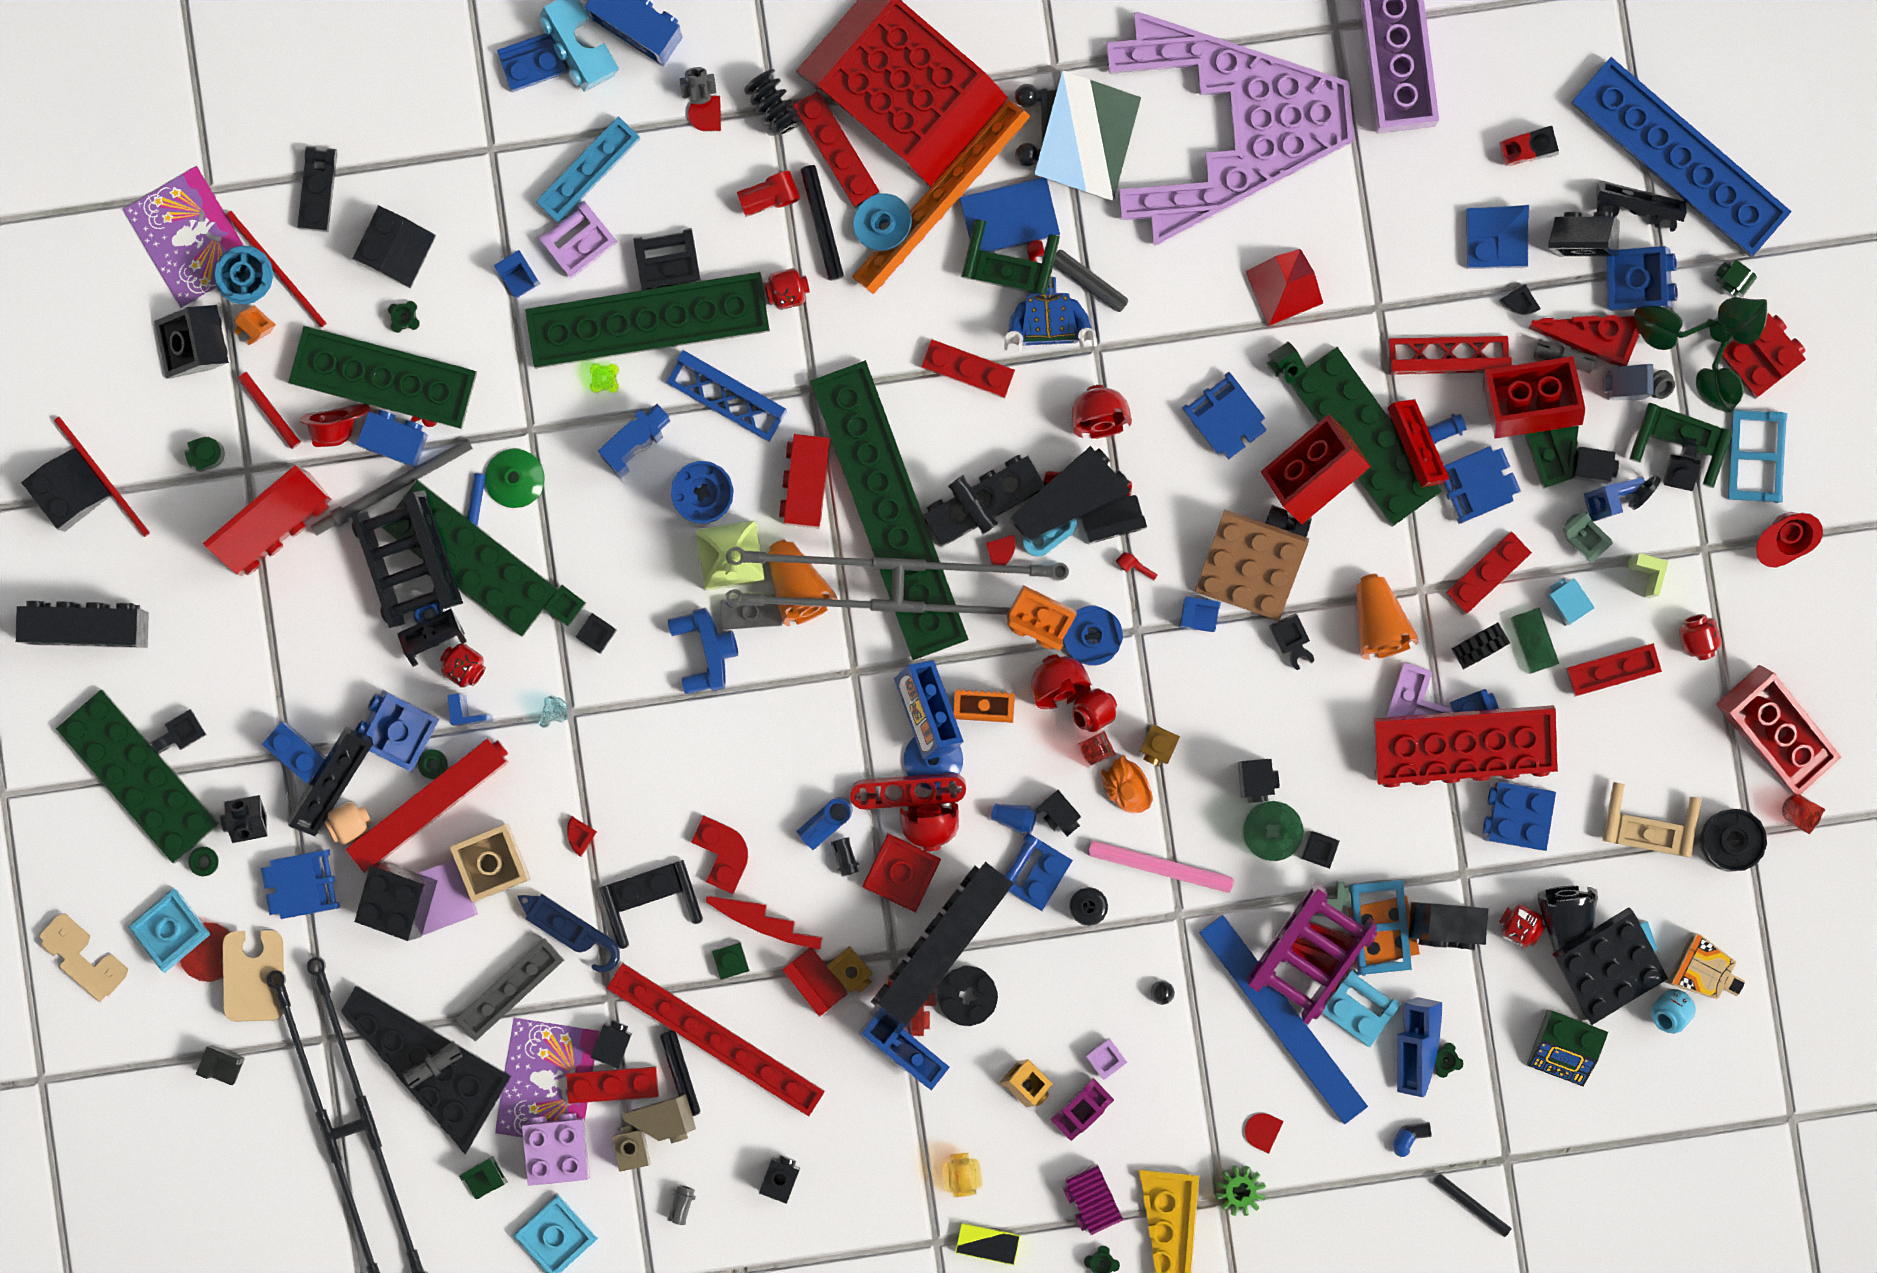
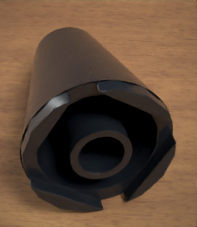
(1567, 913)

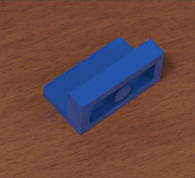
(459, 712)

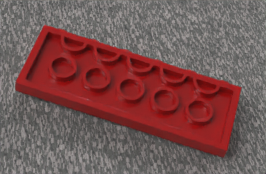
(1465, 745)

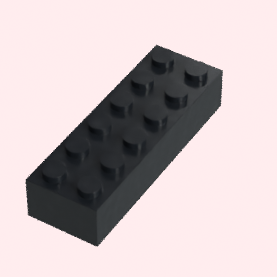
(945, 942)

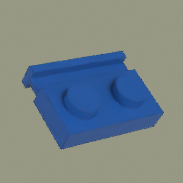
(531, 62)

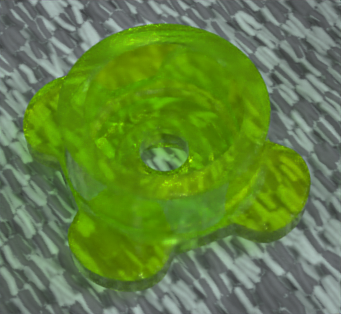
(610, 384)

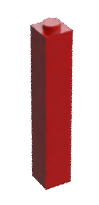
(428, 804)

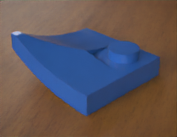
(1497, 237)

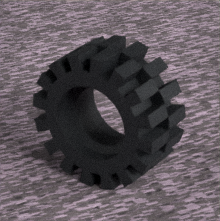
(1480, 645)

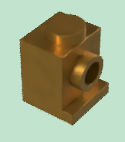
(845, 960)
(1038, 1083)

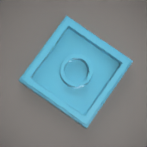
(169, 930)
(555, 1236)

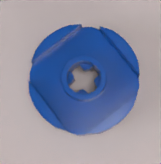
(1107, 644)

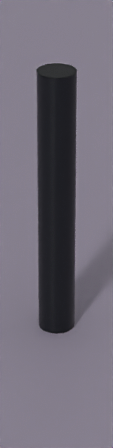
(1472, 1205)

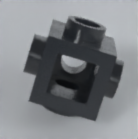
(244, 819)

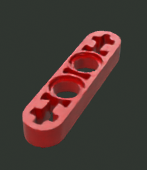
(907, 785)

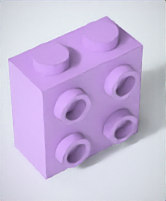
(555, 1150)

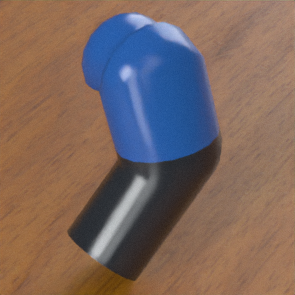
(1407, 1135)

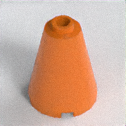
(797, 581)
(1381, 620)

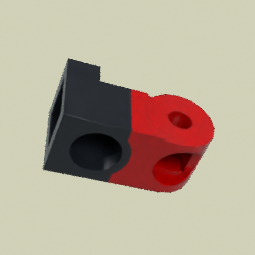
(1529, 146)

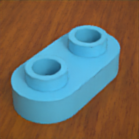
(1050, 540)

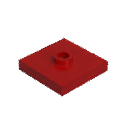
(901, 872)

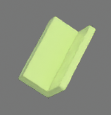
(1654, 567)

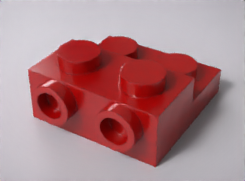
(1766, 359)

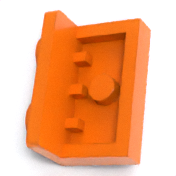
(1040, 618)

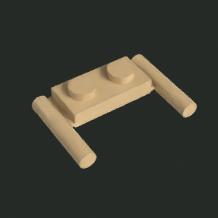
(1650, 833)

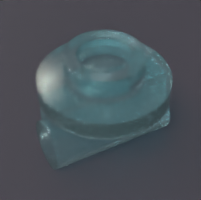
(555, 709)

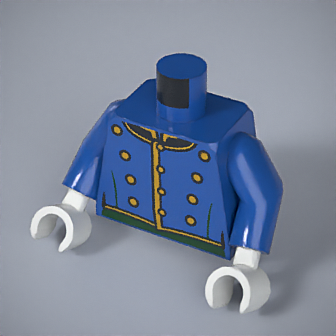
(1049, 321)

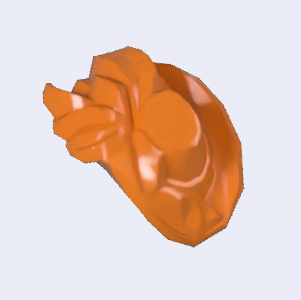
(1127, 786)

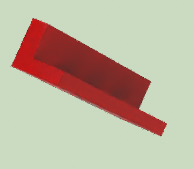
(1447, 366)

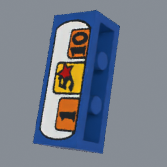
(928, 710)

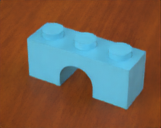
(587, 65)

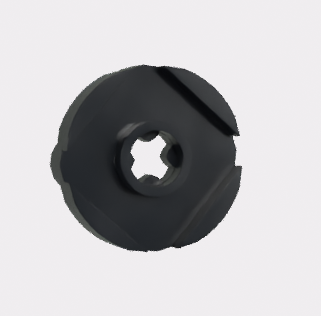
(953, 1005)

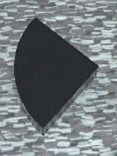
(1520, 301)

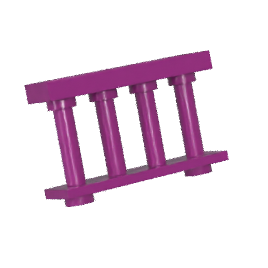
(1299, 926)

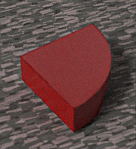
(1001, 550)
(579, 835)

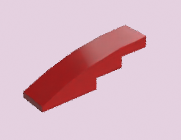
(754, 916)

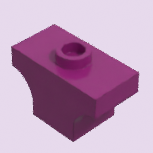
(1082, 1109)

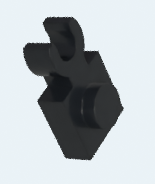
(1290, 637)

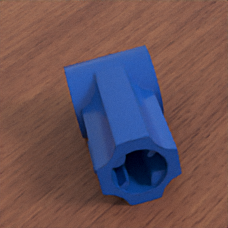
(823, 824)

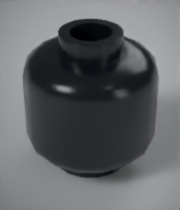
(1085, 895)

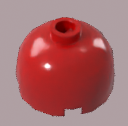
(1100, 412)
(1059, 680)
(930, 825)

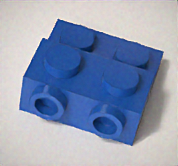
(1641, 278)
(397, 729)
(1519, 816)

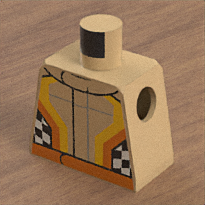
(1705, 969)

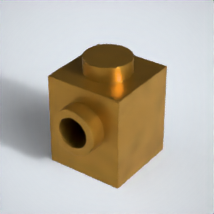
(1159, 745)

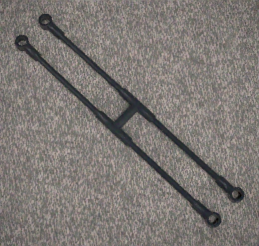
(366, 1122)

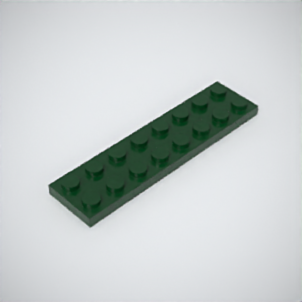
(647, 320)

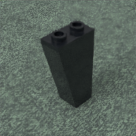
(1073, 494)

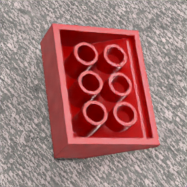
(269, 521)

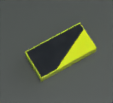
(987, 1244)

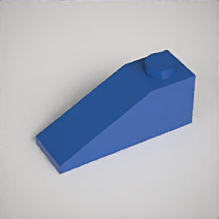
(905, 1052)

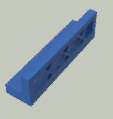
(732, 386)

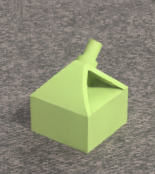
(713, 546)

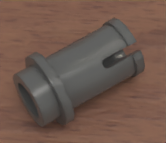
(681, 1204)

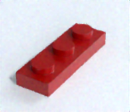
(968, 368)
(1418, 443)
(1488, 572)
(1613, 669)
(612, 1085)

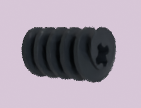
(771, 104)

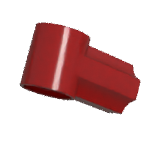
(775, 192)

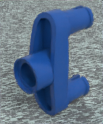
(716, 648)

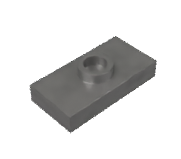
(749, 616)

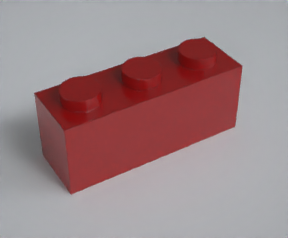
(805, 481)

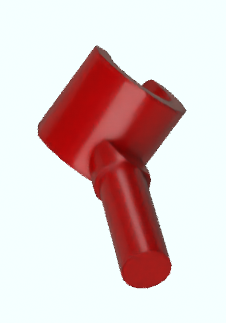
(1034, 250)
(1127, 561)

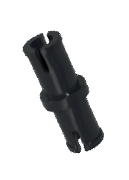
(972, 504)

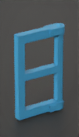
(1736, 455)
(1354, 890)

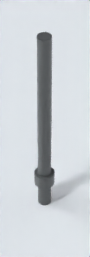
(340, 515)

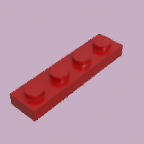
(836, 149)

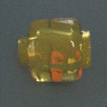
(962, 1175)

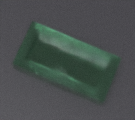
(1534, 640)

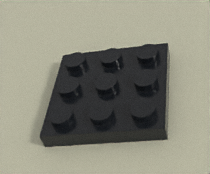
(1610, 966)

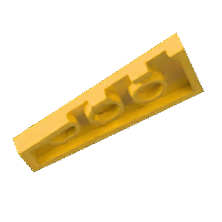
(1171, 1218)

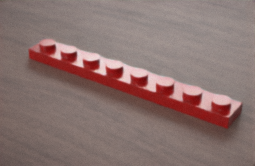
(715, 1039)

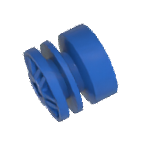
(693, 477)

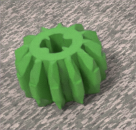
(1235, 1181)

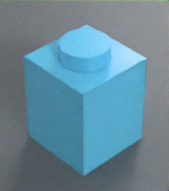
(1569, 600)

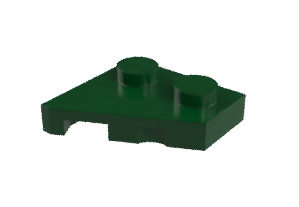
(1553, 454)

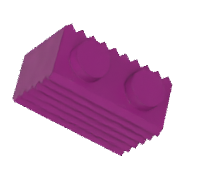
(1092, 1199)

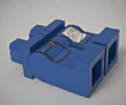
(633, 438)

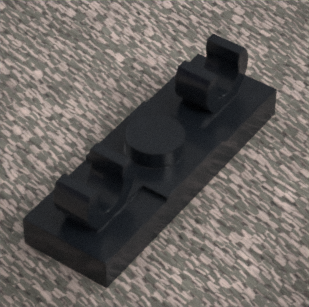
(1640, 203)

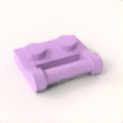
(584, 246)

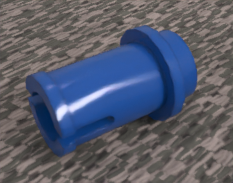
(1447, 428)

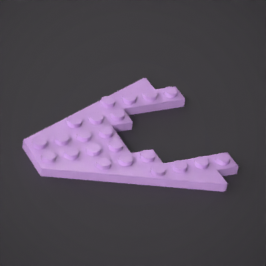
(1279, 120)

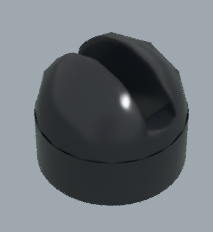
(1156, 994)

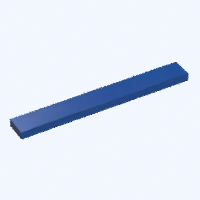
(1285, 1022)

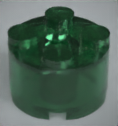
(1289, 831)

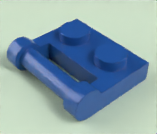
(1044, 875)

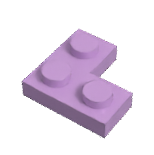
(1410, 693)

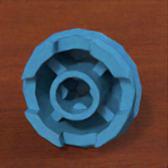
(243, 274)

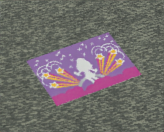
(184, 233)
(538, 1063)

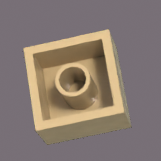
(490, 863)

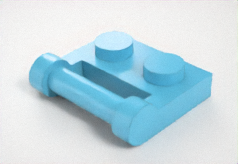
(1353, 1015)

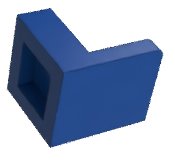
(517, 274)
(1199, 614)

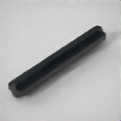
(822, 222)

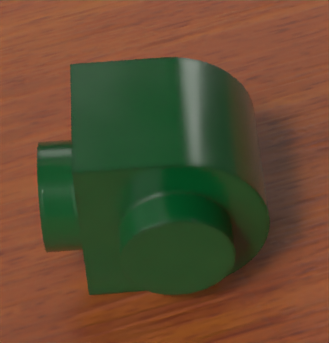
(1735, 278)
(1286, 362)
(204, 453)

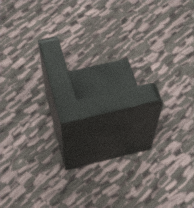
(220, 1065)

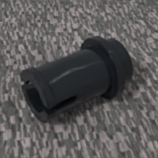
(845, 857)

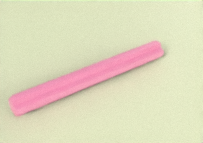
(1160, 866)

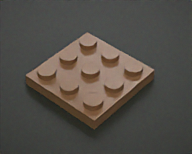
(1252, 565)

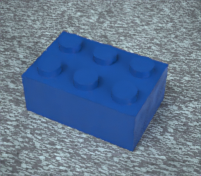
(638, 26)

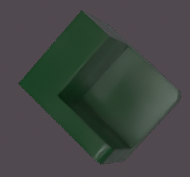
(484, 1178)

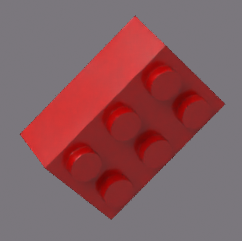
(1534, 397)
(1315, 469)

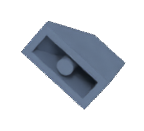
(1629, 382)

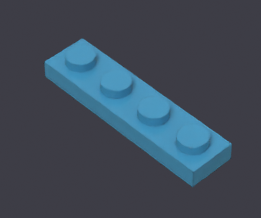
(588, 169)

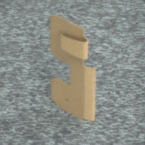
(68, 940)

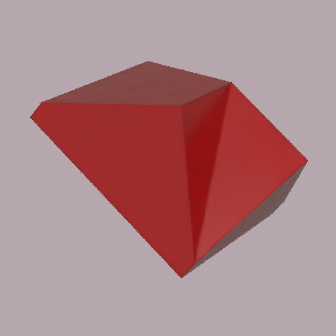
(1285, 286)

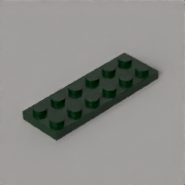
(382, 377)
(1337, 390)
(483, 565)
(137, 776)

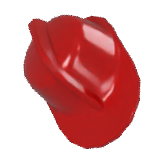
(333, 426)
(1788, 538)

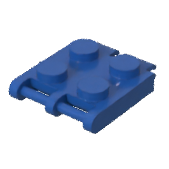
(1226, 417)
(1480, 483)
(299, 885)

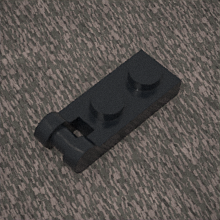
(317, 190)

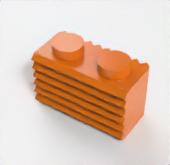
(984, 706)

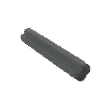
(1090, 281)

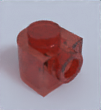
(1802, 812)

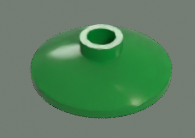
(530, 480)

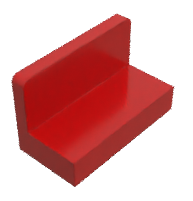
(815, 981)

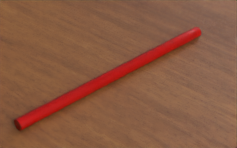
(277, 270)
(102, 477)

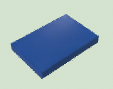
(1012, 214)

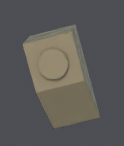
(664, 1119)

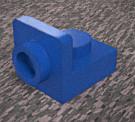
(1475, 702)

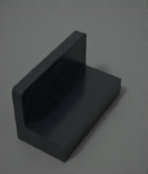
(1114, 520)

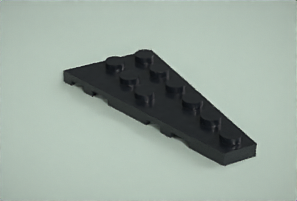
(459, 1095)

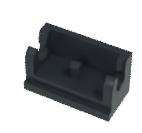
(430, 634)

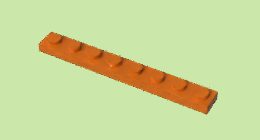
(945, 193)

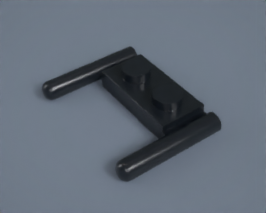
(646, 889)

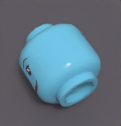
(1673, 1011)

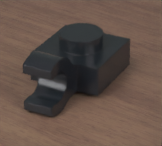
(1683, 469)
(182, 731)

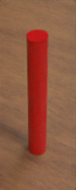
(269, 410)

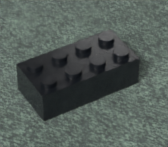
(78, 626)

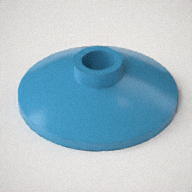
(874, 213)

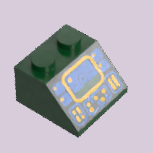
(1567, 1048)

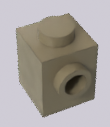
(630, 1148)

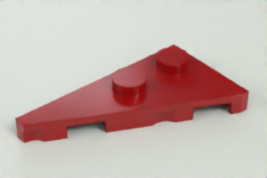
(1606, 337)

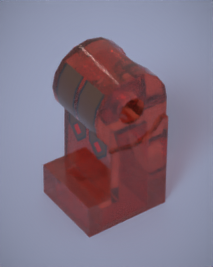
(1096, 749)

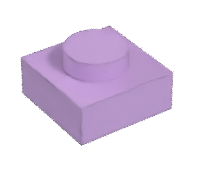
(1106, 1059)

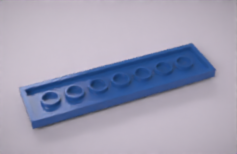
(1681, 157)

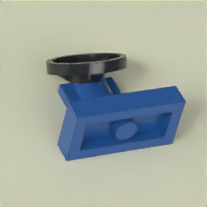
(1606, 502)

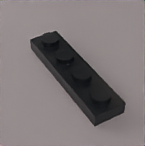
(330, 781)

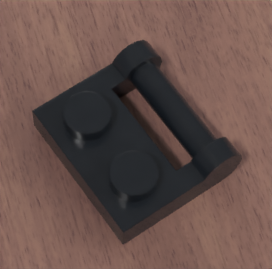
(670, 268)

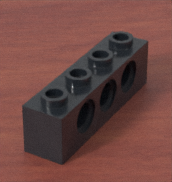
(1028, 485)

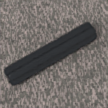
(679, 1069)

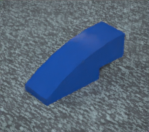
(1418, 1045)

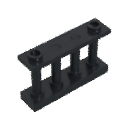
(425, 537)

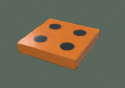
(1387, 943)

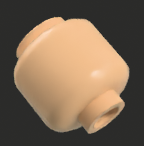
(347, 823)

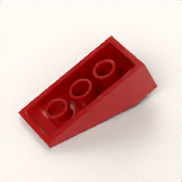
(1778, 729)

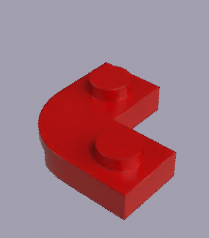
(731, 853)

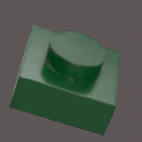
(565, 605)
(730, 961)

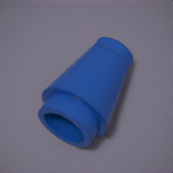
(1016, 817)

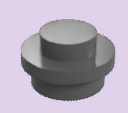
(1662, 384)

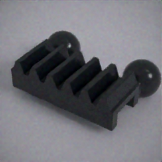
(1027, 96)

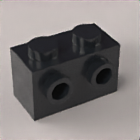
(1257, 779)

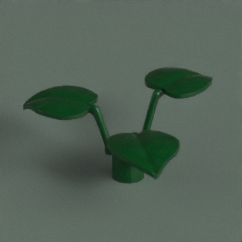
(1736, 318)

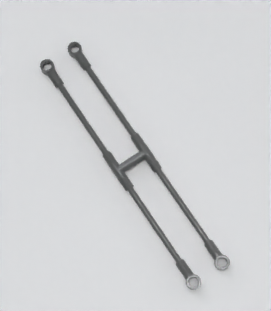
(897, 566)

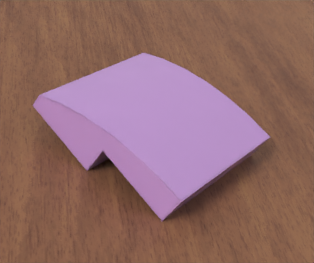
(450, 898)

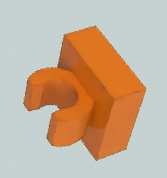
(254, 323)

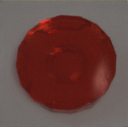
(206, 959)

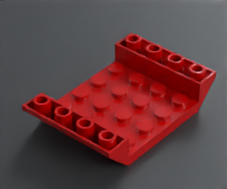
(904, 84)

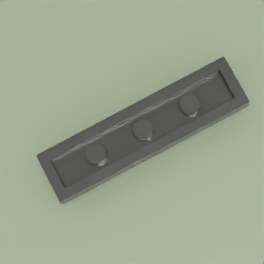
(510, 989)

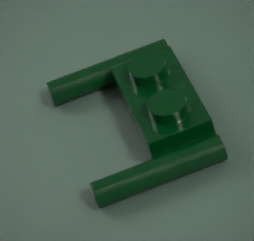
(1008, 270)
(1674, 427)

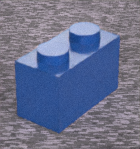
(392, 439)
(294, 751)

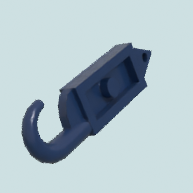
(568, 928)

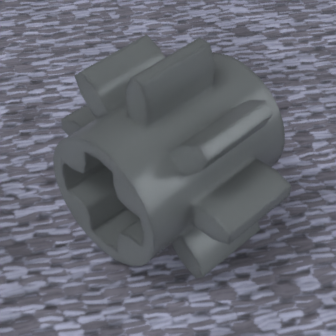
(697, 85)

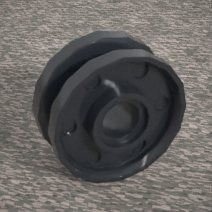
(1715, 846)

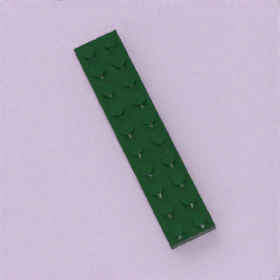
(887, 502)

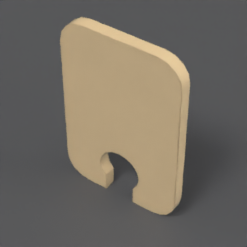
(245, 978)

